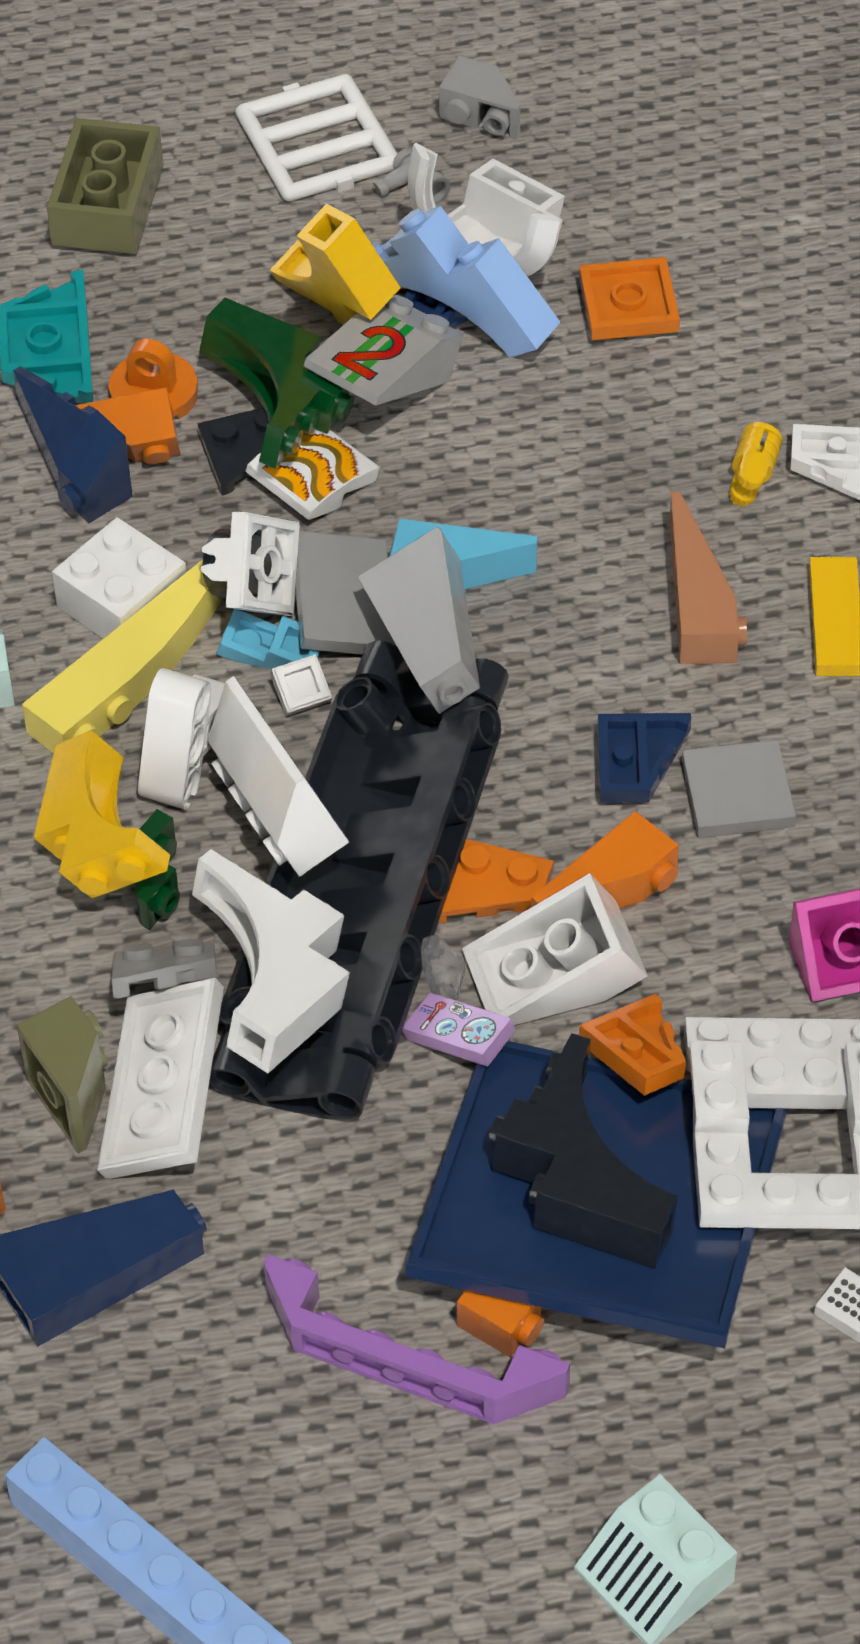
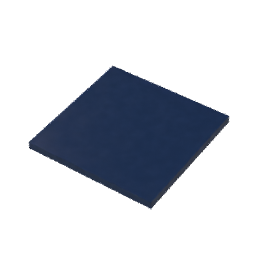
(481, 1220)

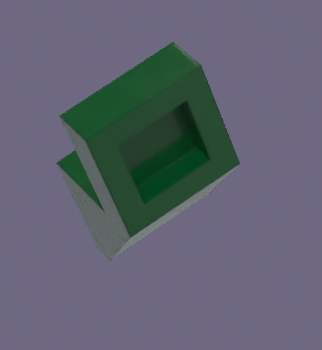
(160, 893)

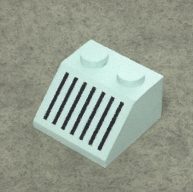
(657, 1562)

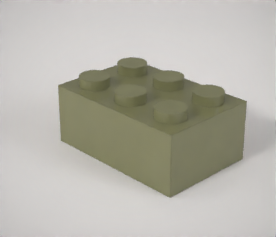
(105, 186)

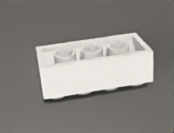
(270, 785)

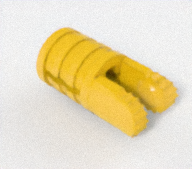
(753, 462)

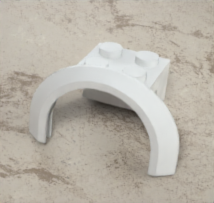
(496, 206)

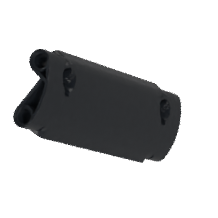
(407, 815)

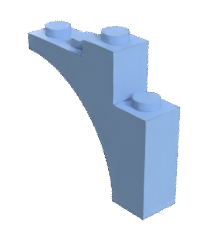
(471, 278)

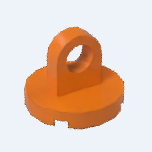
(153, 367)

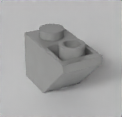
(479, 98)

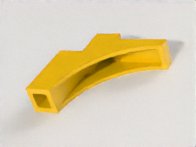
(337, 267)

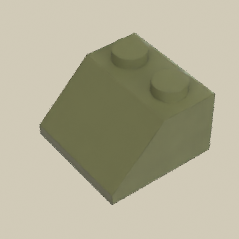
(66, 1066)

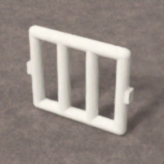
(294, 95)

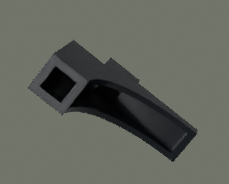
(575, 1177)

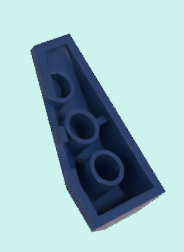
(79, 447)

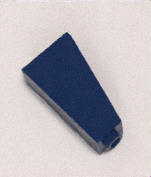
(91, 1260)

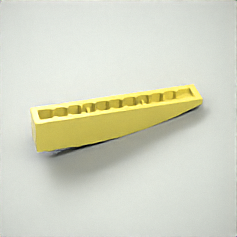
(120, 669)

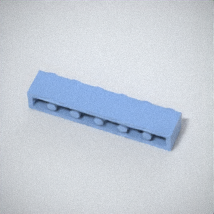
(130, 1553)

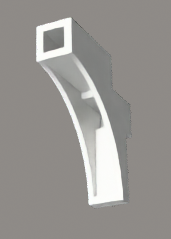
(287, 956)

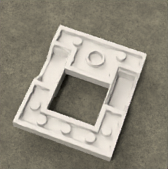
(770, 1066)

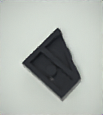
(233, 444)

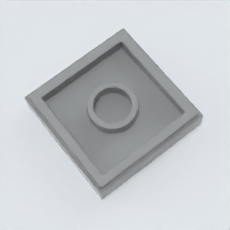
(738, 788)

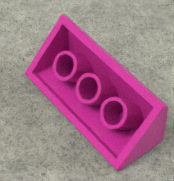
(827, 943)

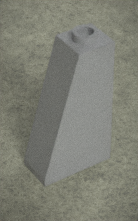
(427, 615)

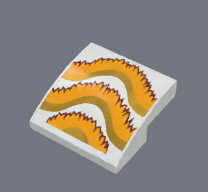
(316, 474)

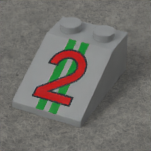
(390, 354)

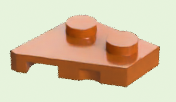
(494, 881)
(637, 1045)

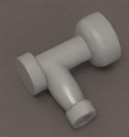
(399, 177)

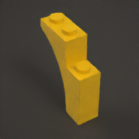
(83, 822)

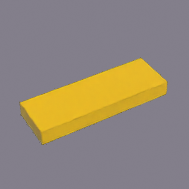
(835, 615)

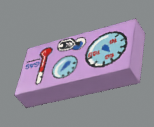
(458, 1029)

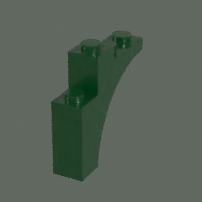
(271, 363)

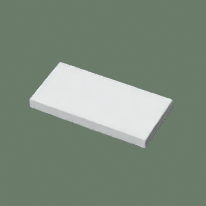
(161, 1079)

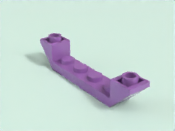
(529, 1383)

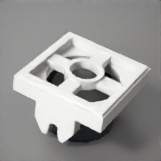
(253, 566)

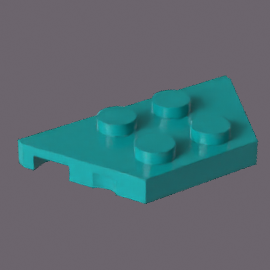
(49, 338)

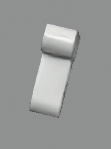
(177, 735)

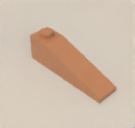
(703, 598)

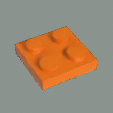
(629, 298)

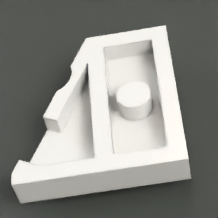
(828, 456)

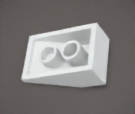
(556, 955)

